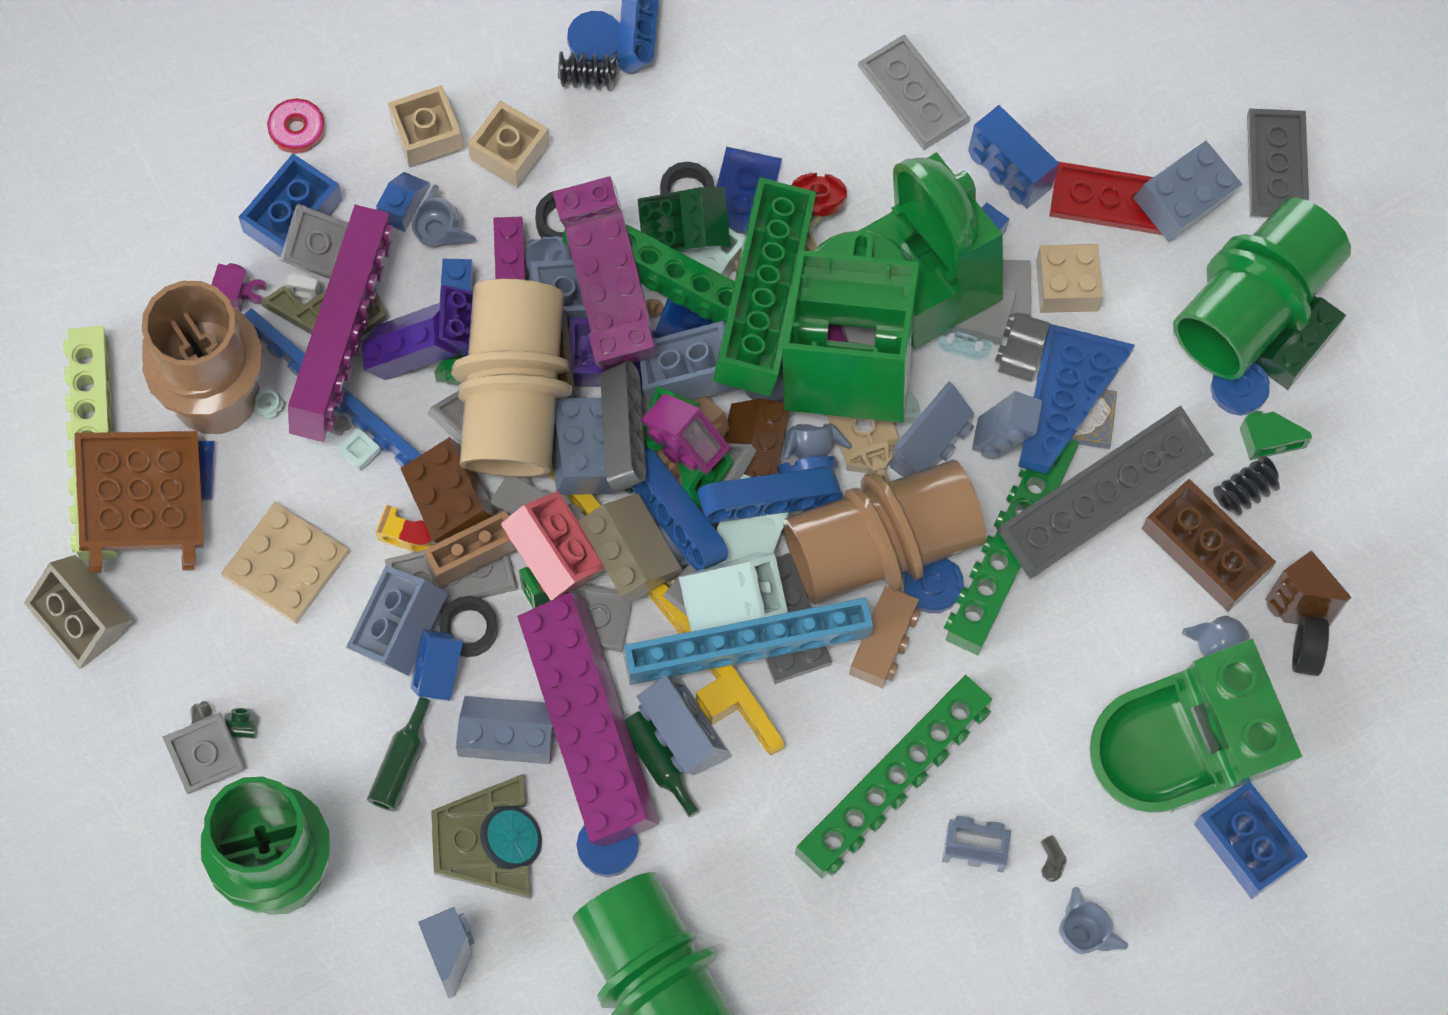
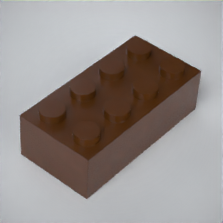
(1208, 545)

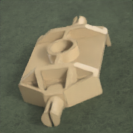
(871, 449)

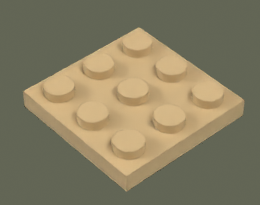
(285, 562)

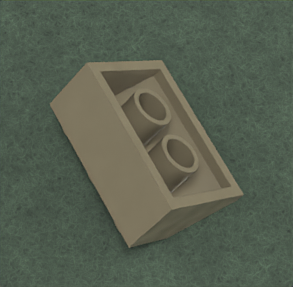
(630, 546)
(76, 610)

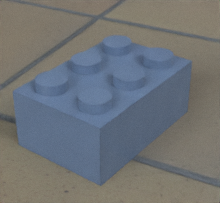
(1187, 190)
(579, 447)

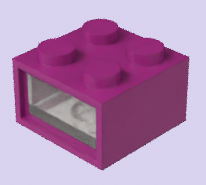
(685, 434)

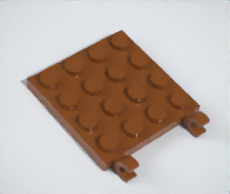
(138, 493)

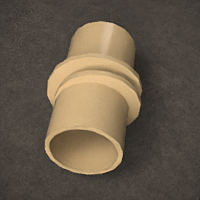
(511, 378)

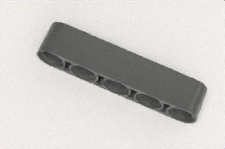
(623, 426)

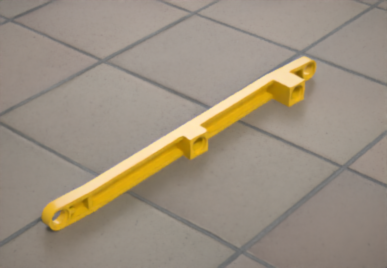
(728, 690)

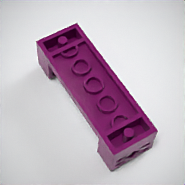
(606, 273)

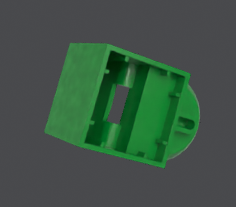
(950, 239)
(857, 283)
(1154, 754)

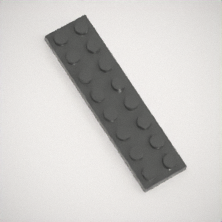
(1104, 492)

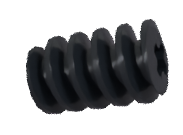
(587, 71)
(1247, 486)

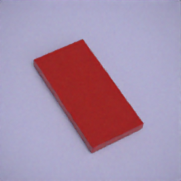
(1099, 197)

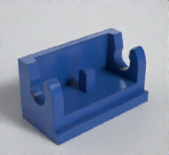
(436, 665)

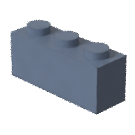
(1006, 425)

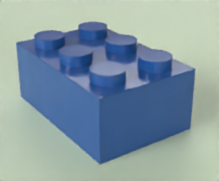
(1012, 157)
(272, 210)
(1250, 840)

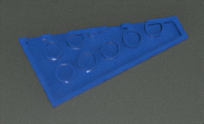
(1070, 382)

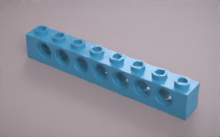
(748, 641)

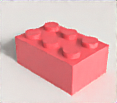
(553, 545)

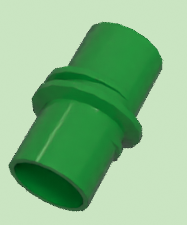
(1261, 287)
(232, 841)
(648, 953)

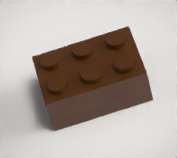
(445, 492)

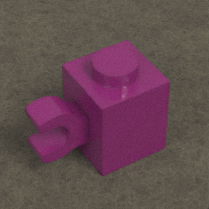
(236, 285)

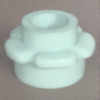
(264, 397)

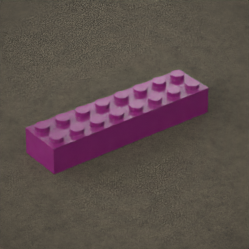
(339, 324)
(587, 720)

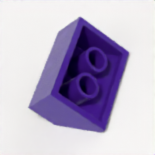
(405, 344)

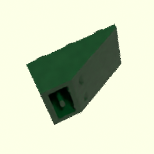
(687, 218)

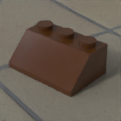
(762, 425)
(1307, 590)

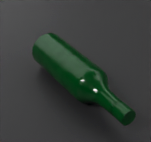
(658, 760)
(399, 761)

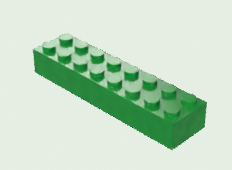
(763, 287)

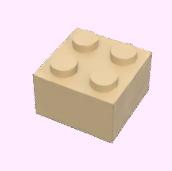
(425, 125)
(508, 143)
(1069, 278)

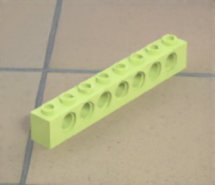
(81, 344)

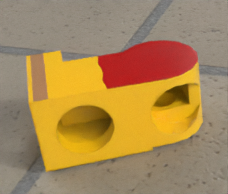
(402, 532)

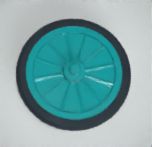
(511, 837)

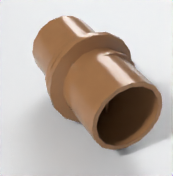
(201, 357)
(885, 531)

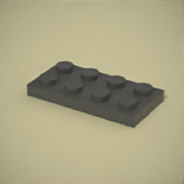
(1276, 158)
(803, 662)

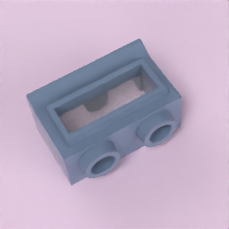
(977, 842)

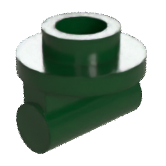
(241, 723)

